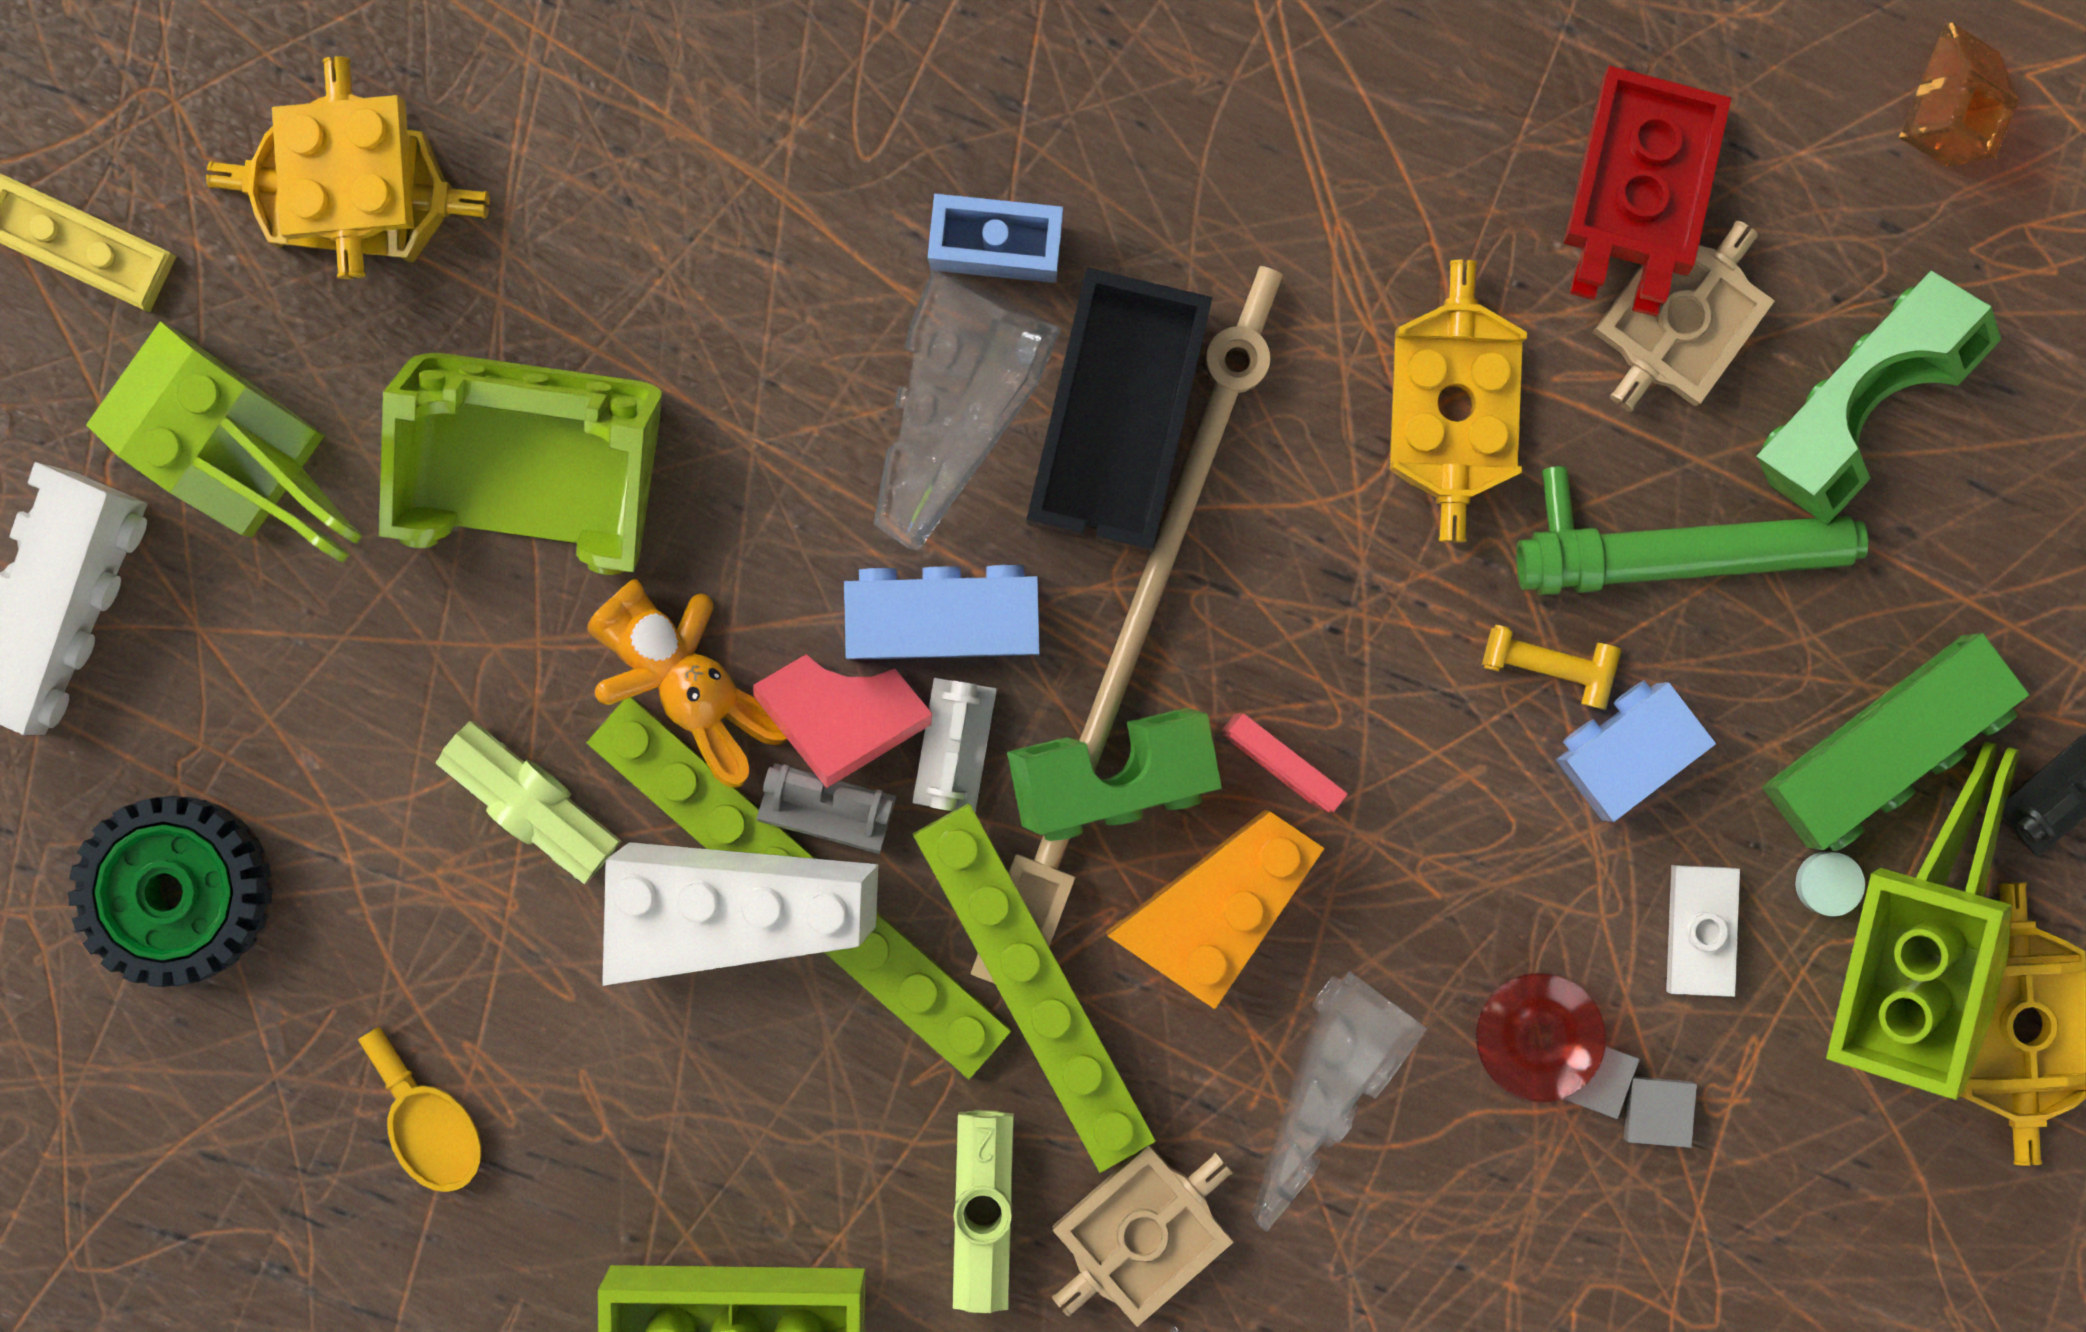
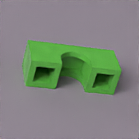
(1167, 765)

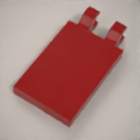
(1645, 182)

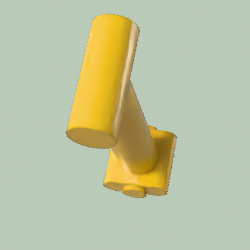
(1595, 674)

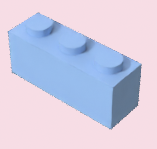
(941, 614)

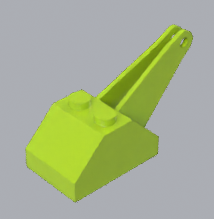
(215, 440)
(1930, 955)

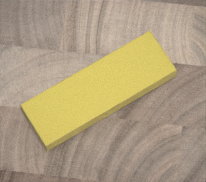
(81, 245)

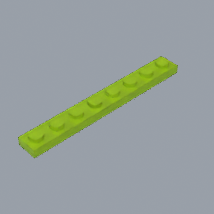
(726, 821)

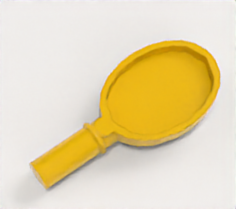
(425, 1124)

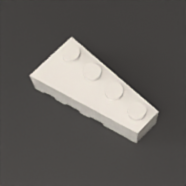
(57, 589)
(719, 909)

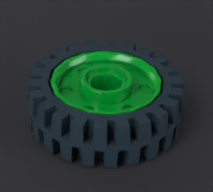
(122, 898)

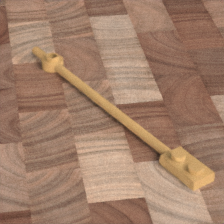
(1039, 880)

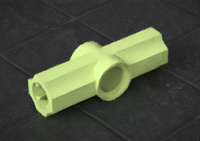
(528, 801)
(983, 1250)

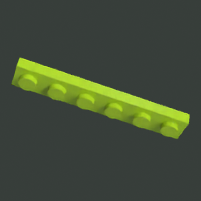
(1034, 987)

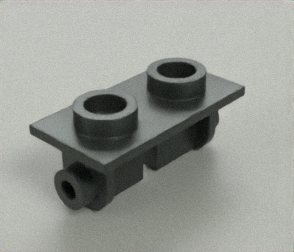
(2050, 800)

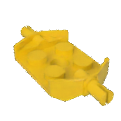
(430, 199)
(1467, 350)
(2048, 1074)

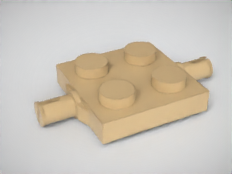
(1695, 329)
(1142, 1234)

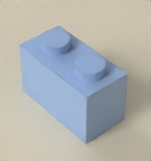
(995, 238)
(1633, 749)

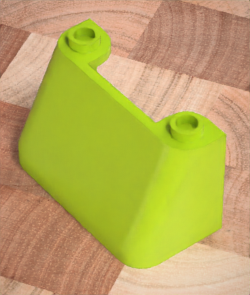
(518, 455)

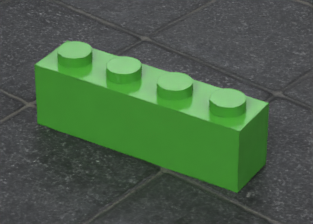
(1896, 742)

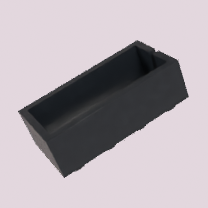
(1119, 410)

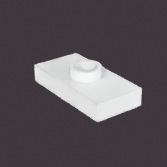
(1703, 930)

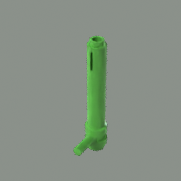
(1593, 559)

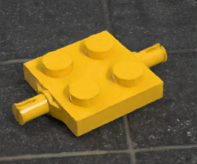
(342, 167)

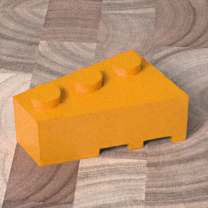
(1220, 908)

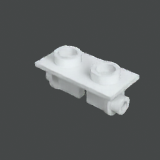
(954, 745)

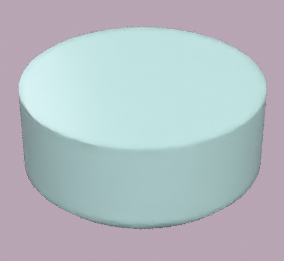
(1830, 883)

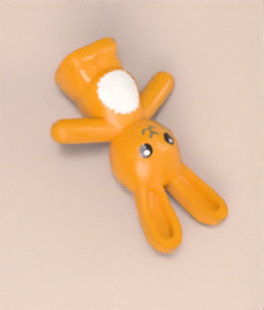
(690, 685)

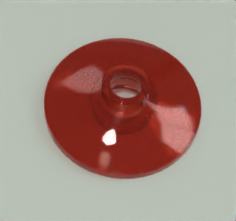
(1545, 1071)

